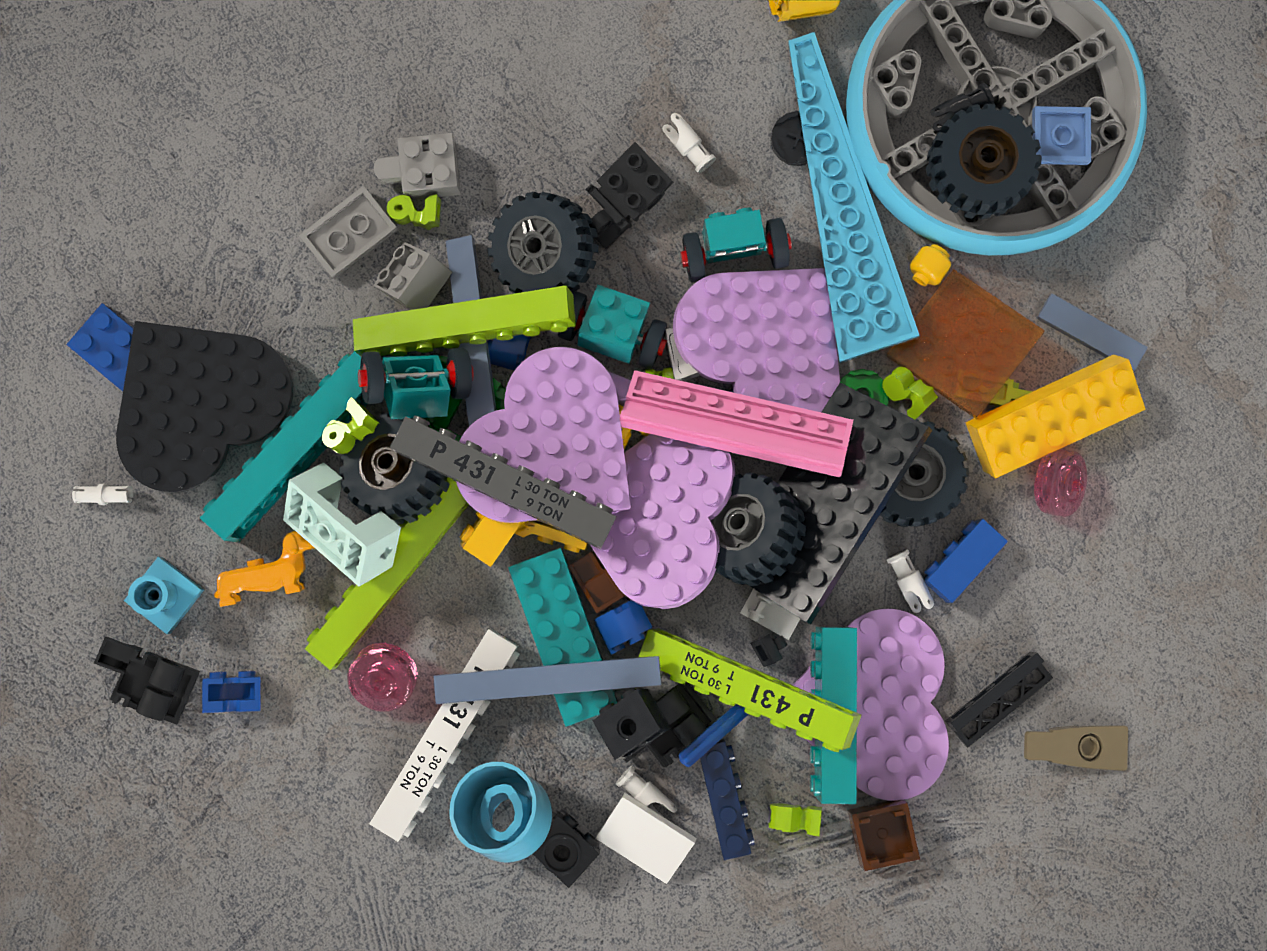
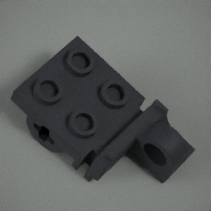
(626, 192)
(148, 684)
(687, 719)

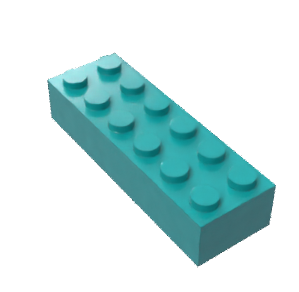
(559, 627)
(837, 682)

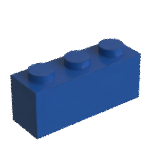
(964, 560)

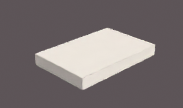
(646, 838)

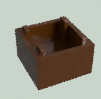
(883, 834)

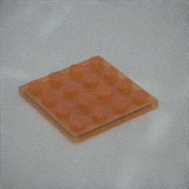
(966, 344)

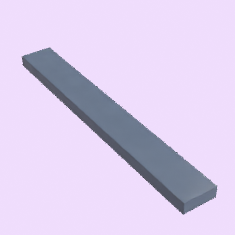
(466, 287)
(547, 679)

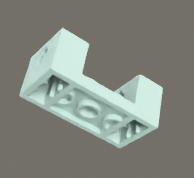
(356, 550)

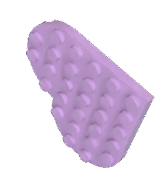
(762, 334)
(560, 425)
(666, 543)
(900, 731)

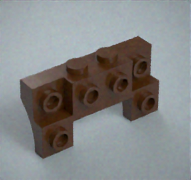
(595, 582)

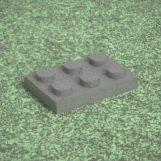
(348, 232)

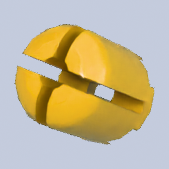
(801, 8)

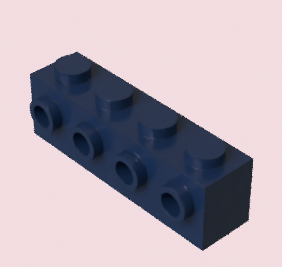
(724, 801)

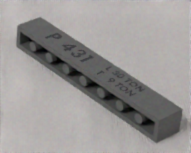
(502, 482)

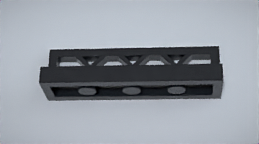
(995, 694)

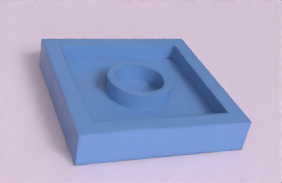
(1063, 134)

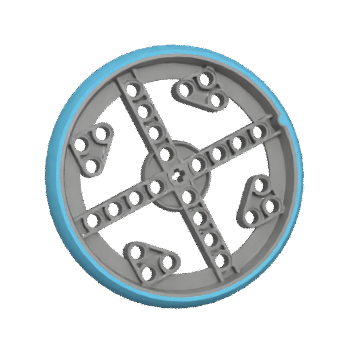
(1119, 113)

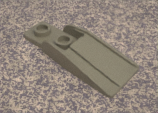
(1080, 746)

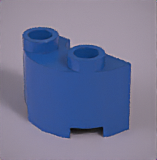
(508, 353)
(623, 624)
(231, 693)

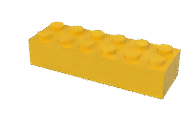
(1055, 415)

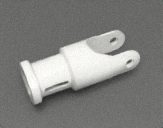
(688, 143)
(910, 581)
(644, 791)

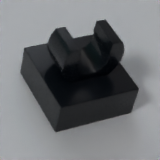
(768, 649)

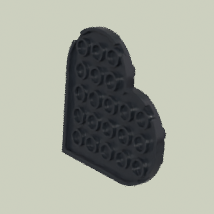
(192, 399)

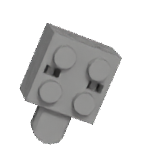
(424, 166)

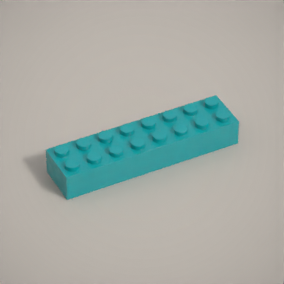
(284, 456)

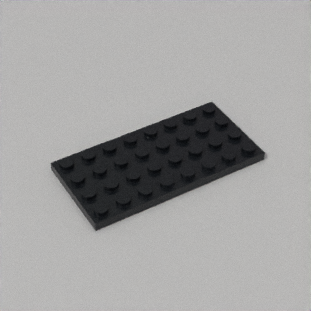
(844, 507)

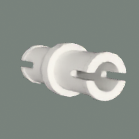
(102, 494)

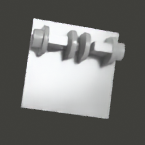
(770, 614)

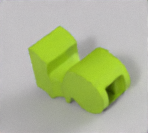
(404, 211)
(902, 386)
(342, 435)
(795, 818)

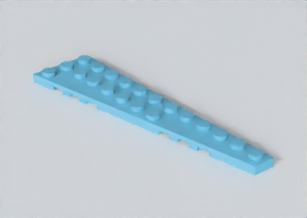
(859, 268)

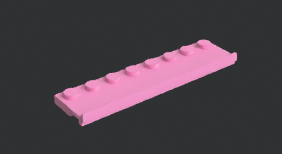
(736, 423)

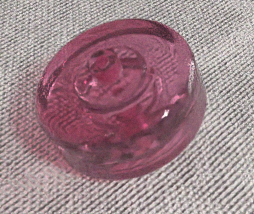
(1060, 483)
(382, 677)

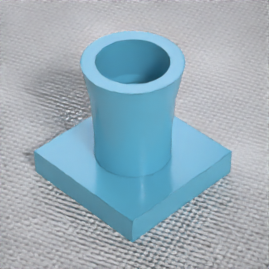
(175, 592)

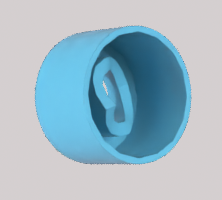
(475, 804)

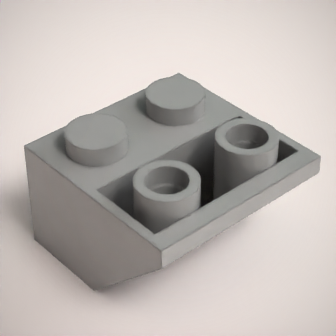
(412, 277)

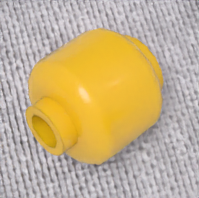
(930, 265)

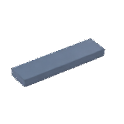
(1090, 331)

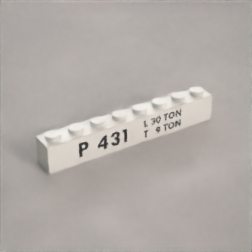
(440, 744)

